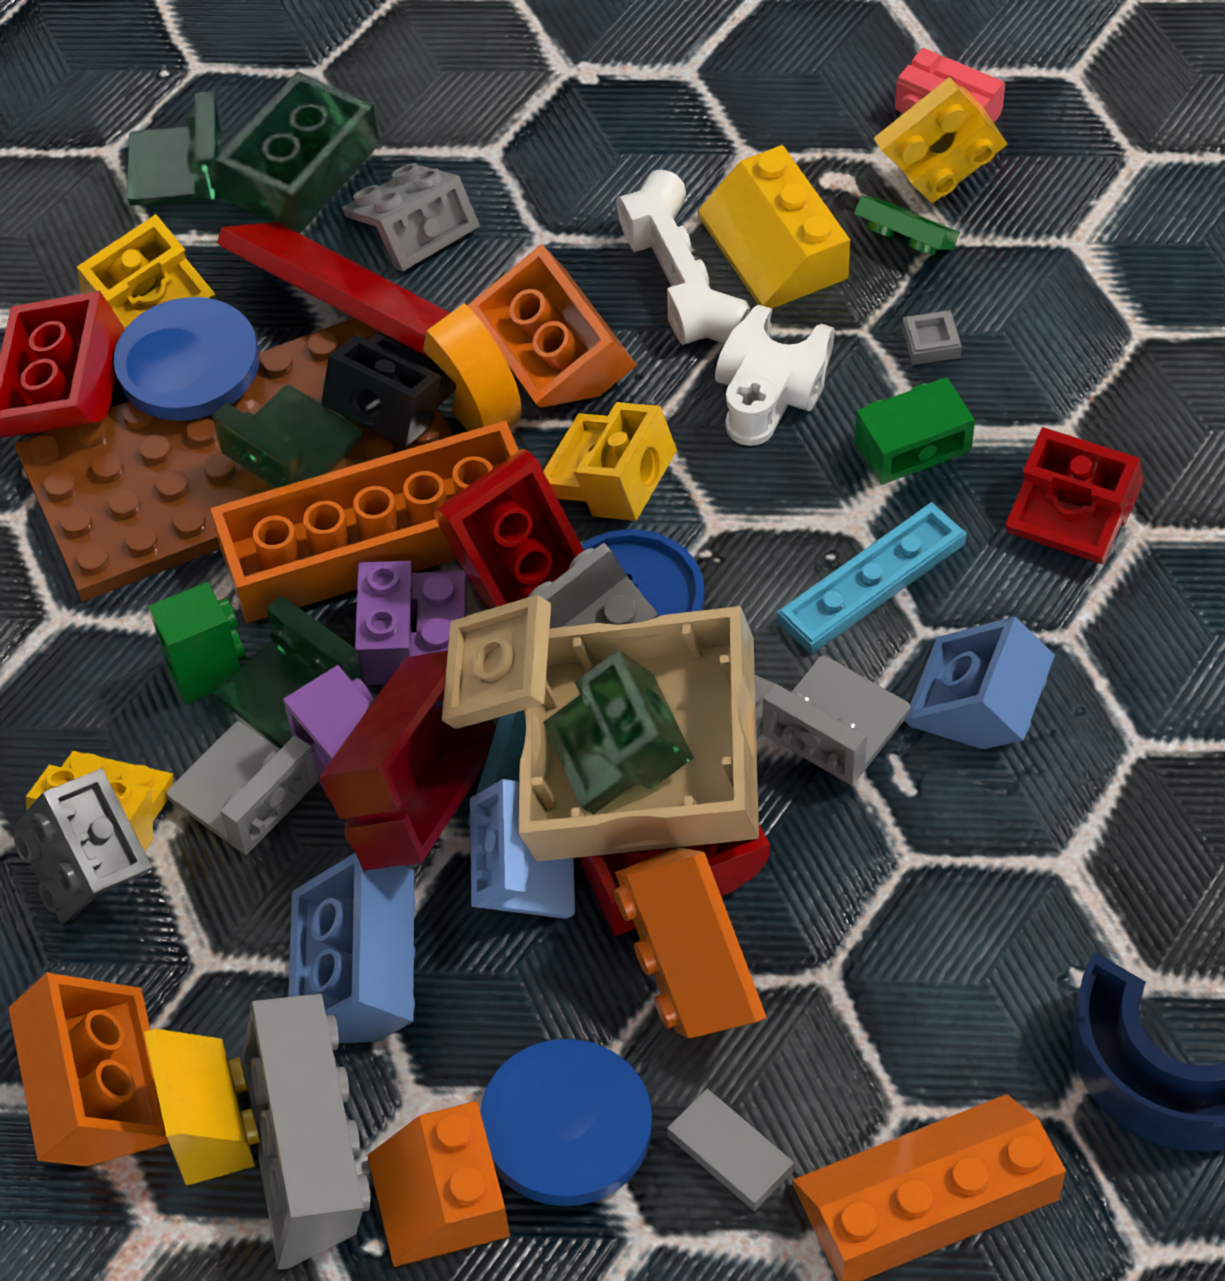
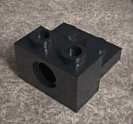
(385, 387)

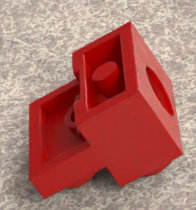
(1075, 495)

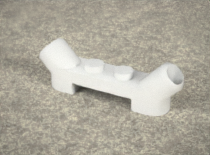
(649, 222)

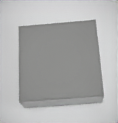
(931, 337)

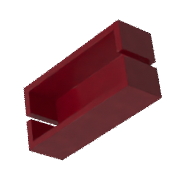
(404, 768)

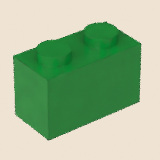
(914, 430)
(198, 640)

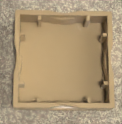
(709, 684)

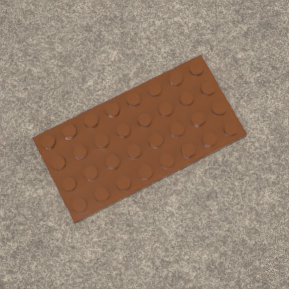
(141, 487)

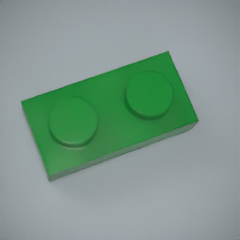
(923, 233)

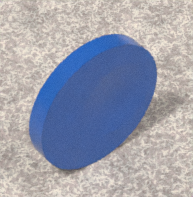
(186, 358)
(657, 567)
(566, 1122)

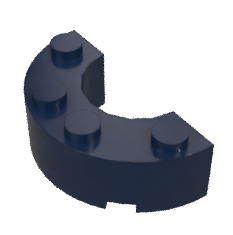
(1132, 1077)

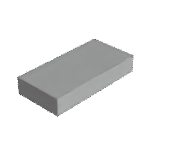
(730, 1149)

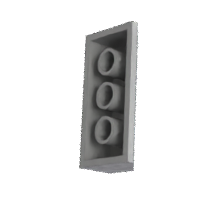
(302, 1127)

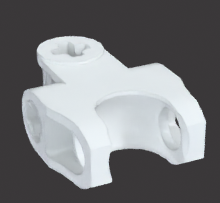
(769, 375)

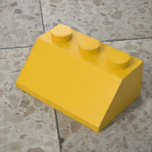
(776, 230)

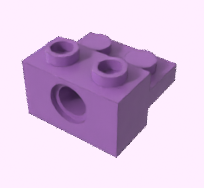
(388, 605)

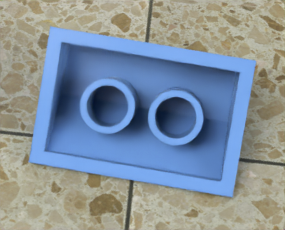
(356, 947)

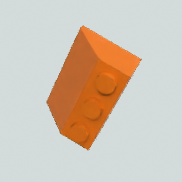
(551, 332)
(688, 944)
(86, 1070)

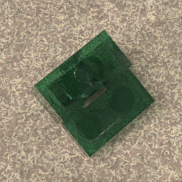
(616, 733)

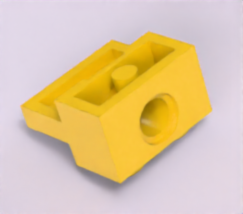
(941, 140)
(142, 271)
(613, 460)
(137, 787)

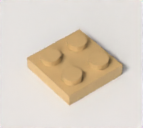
(497, 662)

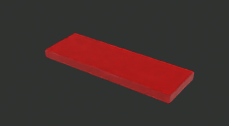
(335, 280)

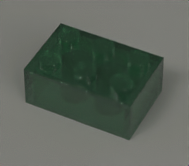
(298, 152)

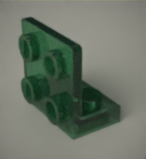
(177, 161)
(286, 438)
(294, 657)

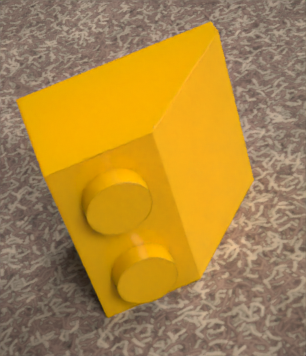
(202, 1104)

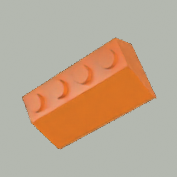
(931, 1188)

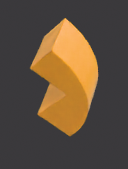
(474, 362)

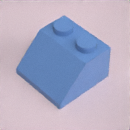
(982, 684)

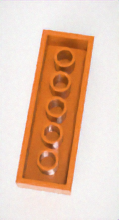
(316, 531)

